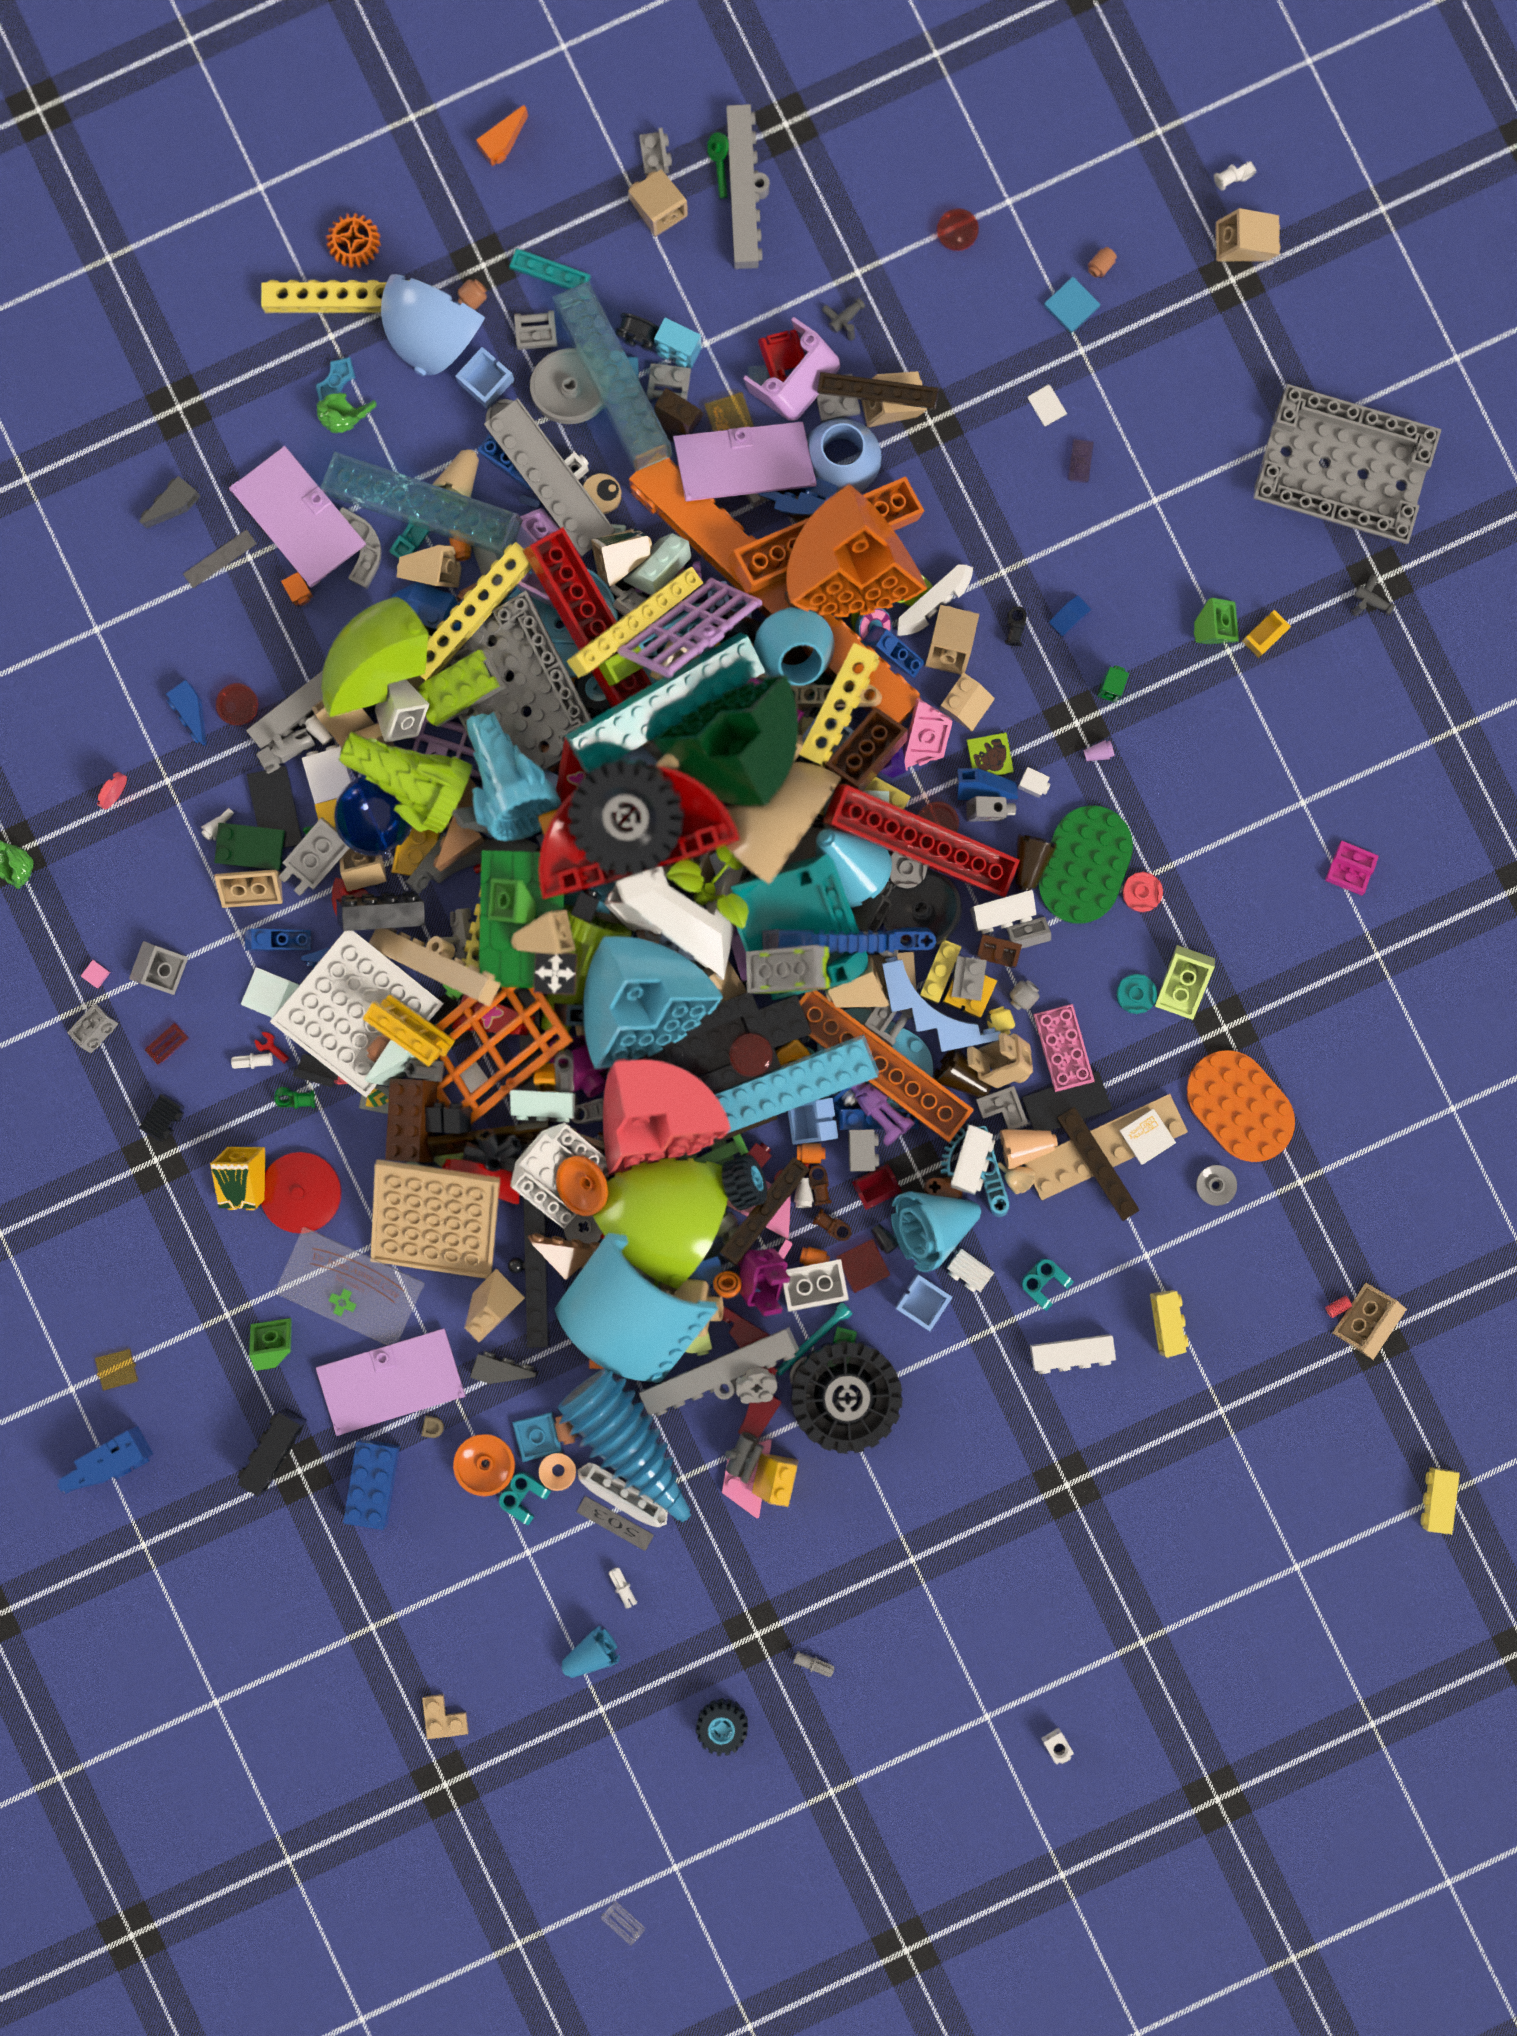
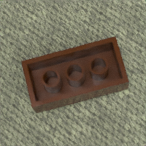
(867, 750)
(406, 1120)

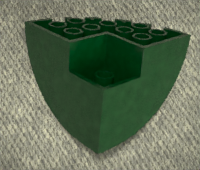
(738, 742)

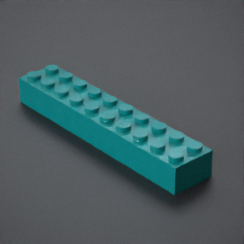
(664, 703)

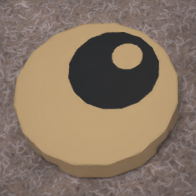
(604, 491)

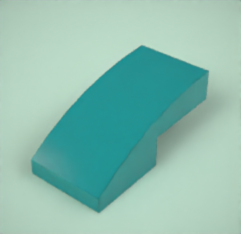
(409, 541)

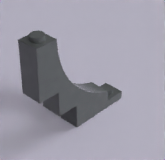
(427, 871)

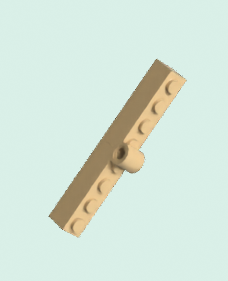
(436, 963)

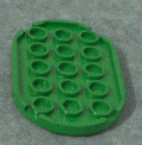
(1086, 865)

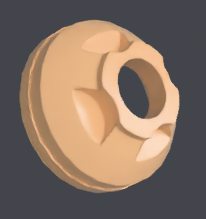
(557, 1482)

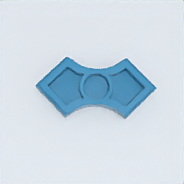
(339, 375)

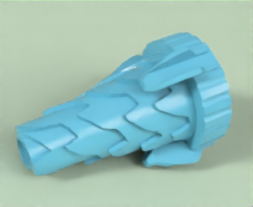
(511, 783)

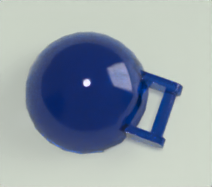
(367, 818)

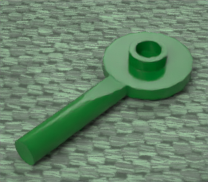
(717, 151)

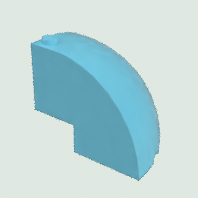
(641, 999)

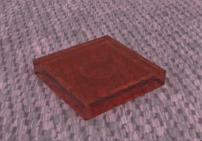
(863, 1265)

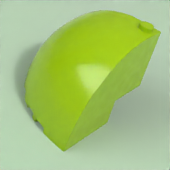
(370, 652)
(667, 1214)

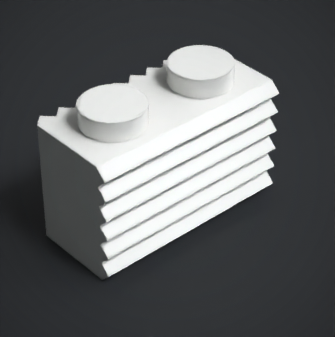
(970, 1270)

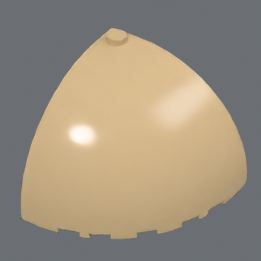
(775, 829)

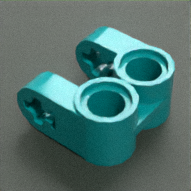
(1042, 1279)
(519, 1493)

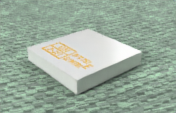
(1147, 1136)

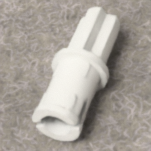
(252, 1060)
(622, 1587)

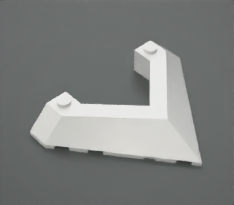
(695, 930)

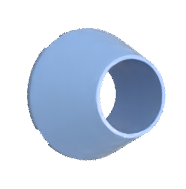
(857, 474)

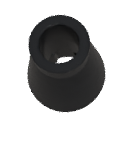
(885, 1239)

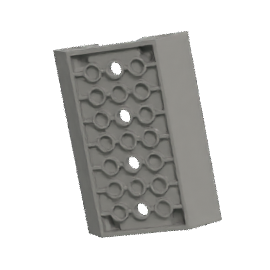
(1351, 441)
(537, 682)

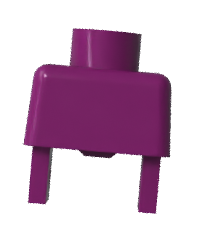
(584, 1072)
(766, 1272)

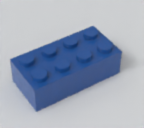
(371, 1484)

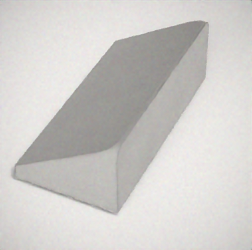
(1030, 932)

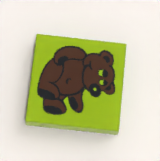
(991, 754)

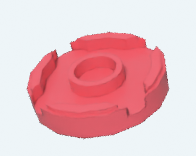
(111, 790)
(1142, 892)

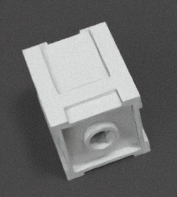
(628, 915)

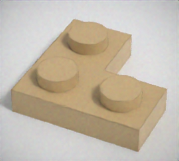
(438, 1722)

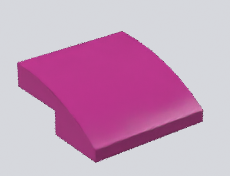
(1351, 868)

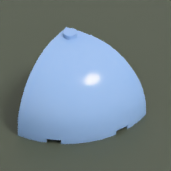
(426, 324)

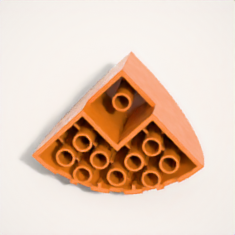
(850, 560)

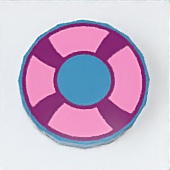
(865, 622)

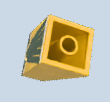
(239, 1177)

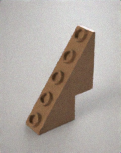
(458, 840)
(564, 1254)

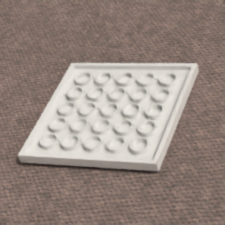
(333, 998)

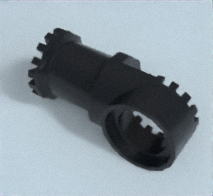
(1015, 627)

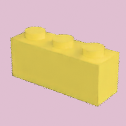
(940, 972)
(1440, 1500)

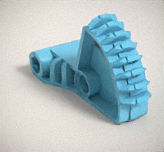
(992, 1181)

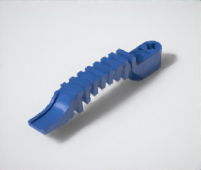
(859, 942)

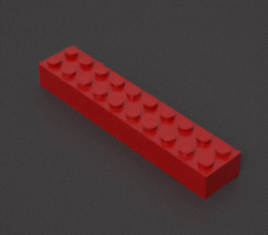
(579, 604)
(920, 840)

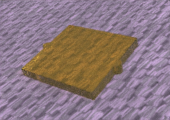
(116, 1369)

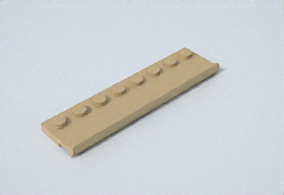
(1067, 1168)

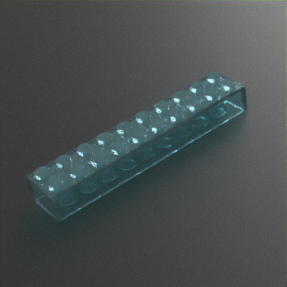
(612, 376)
(420, 504)

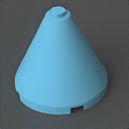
(860, 864)
(931, 1226)

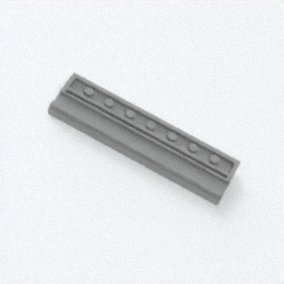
(548, 476)

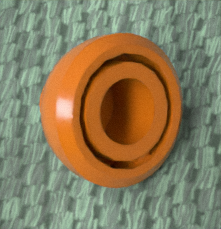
(727, 1284)

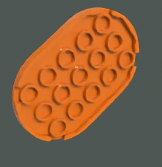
(1240, 1106)

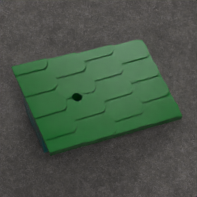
(496, 950)

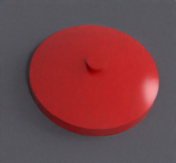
(301, 1192)

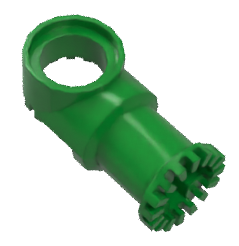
(295, 1099)

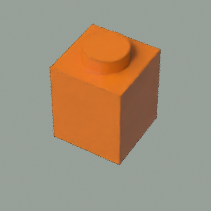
(297, 589)

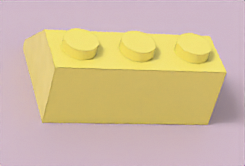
(1169, 1323)

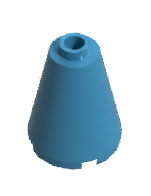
(591, 1654)

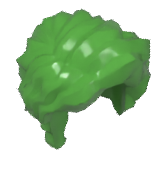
(338, 414)
(15, 864)

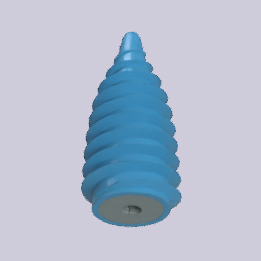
(622, 1438)

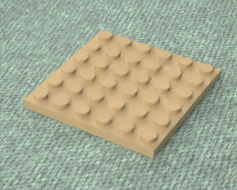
(434, 1219)

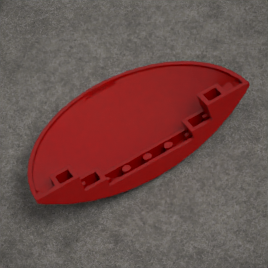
(705, 829)

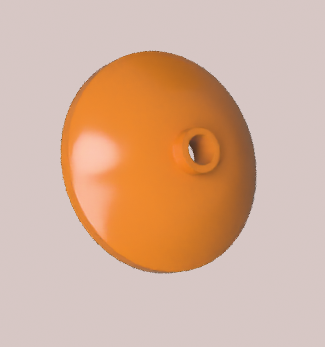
(581, 1185)
(478, 1478)

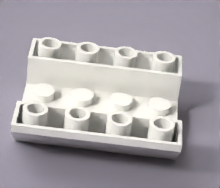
(538, 1166)

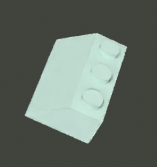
(666, 560)
(542, 1105)

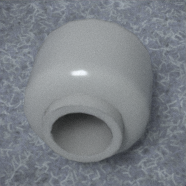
(1024, 995)

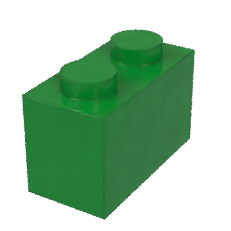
(1113, 684)

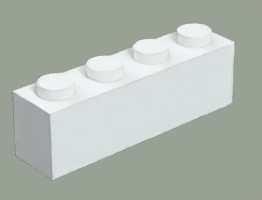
(1072, 1353)

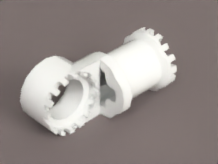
(1233, 174)

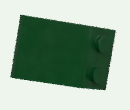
(249, 846)

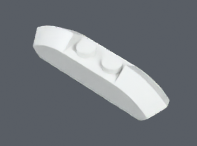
(953, 583)
(627, 1499)

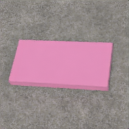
(1063, 1048)

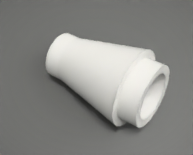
(317, 729)
(803, 1194)

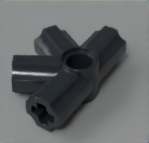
(492, 1153)

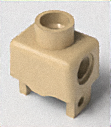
(1008, 1058)
(695, 1291)

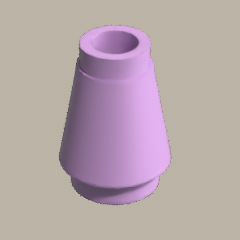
(1100, 751)

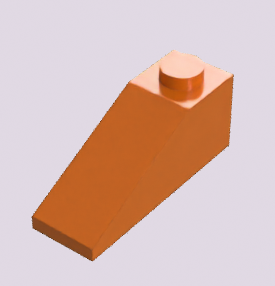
(499, 140)

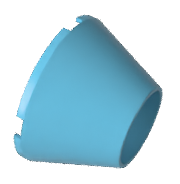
(793, 628)

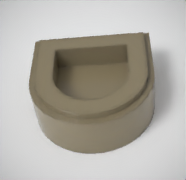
(432, 1427)

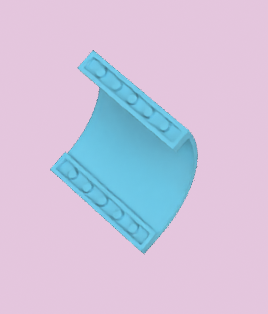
(625, 1319)

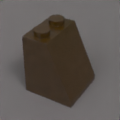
(676, 414)

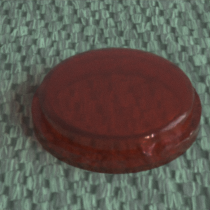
(957, 229)
(237, 704)
(941, 814)
(751, 1054)

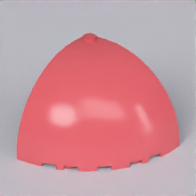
(657, 1114)

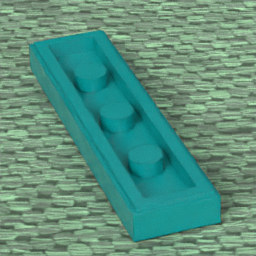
(547, 270)

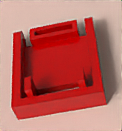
(781, 353)

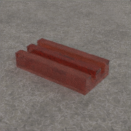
(180, 1032)

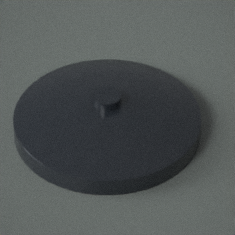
(928, 905)

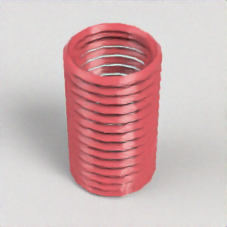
(1336, 1307)

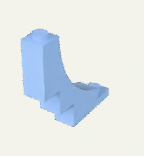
(951, 1032)

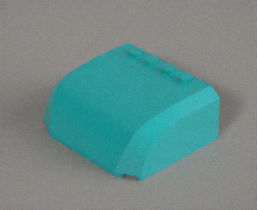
(802, 898)

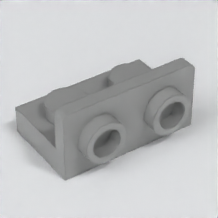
(654, 152)
(92, 1028)

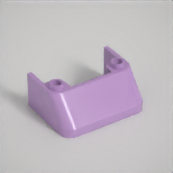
(800, 388)

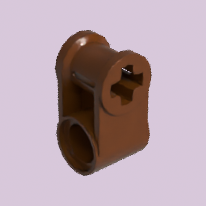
(944, 1188)

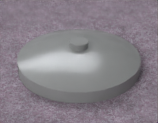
(564, 389)

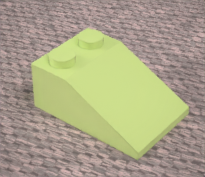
(1185, 982)

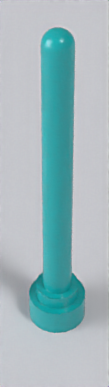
(841, 1313)

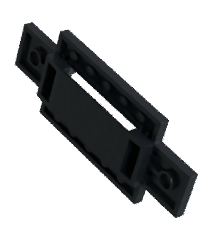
(709, 1044)

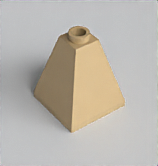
(546, 935)

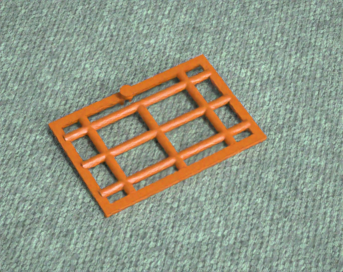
(489, 1046)

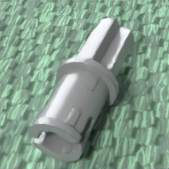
(813, 1664)

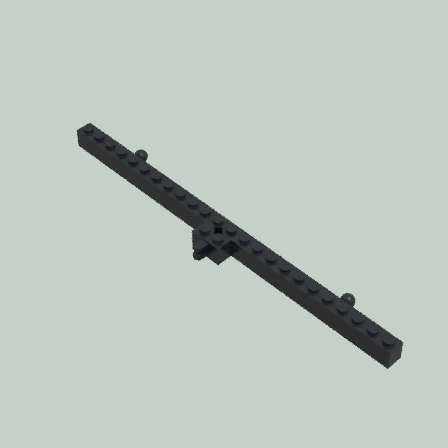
(534, 1219)

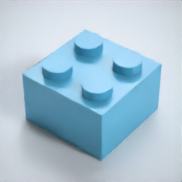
(677, 343)

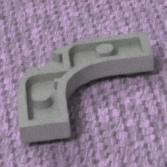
(369, 555)

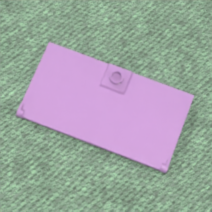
(744, 461)
(297, 516)
(390, 1381)

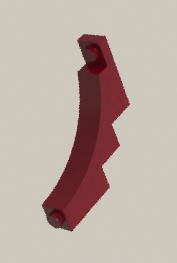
(758, 1413)

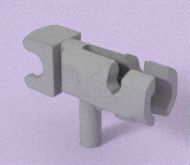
(284, 749)
(460, 930)

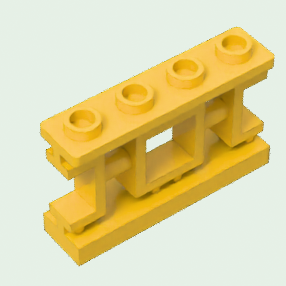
(408, 1029)

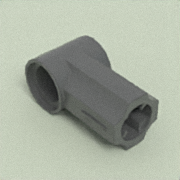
(420, 1070)
(564, 1072)

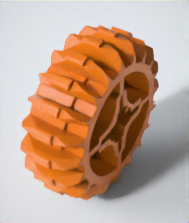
(338, 236)

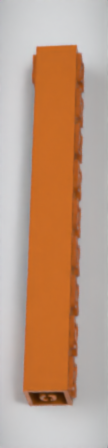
(716, 535)

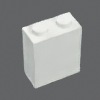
(326, 774)

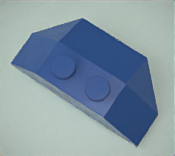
(429, 604)

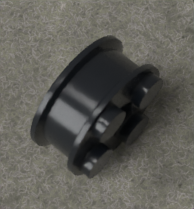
(637, 331)

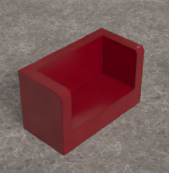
(876, 1186)

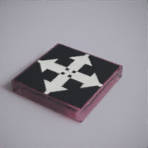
(555, 973)

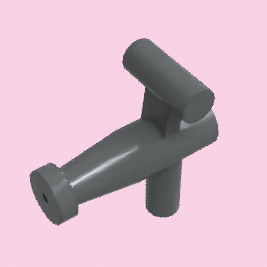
(841, 321)
(1367, 596)

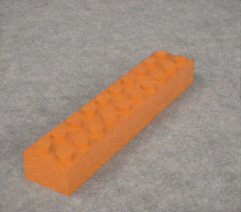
(768, 558)
(897, 1075)

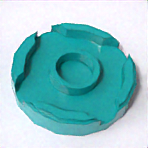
(1136, 994)

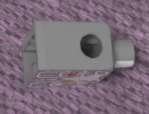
(982, 809)

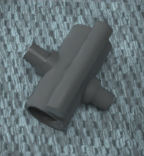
(744, 1456)

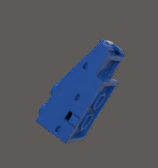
(108, 1461)

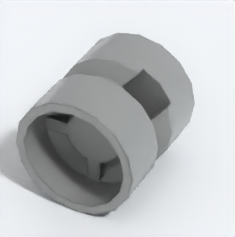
(728, 1227)

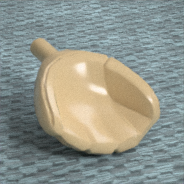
(1018, 1179)

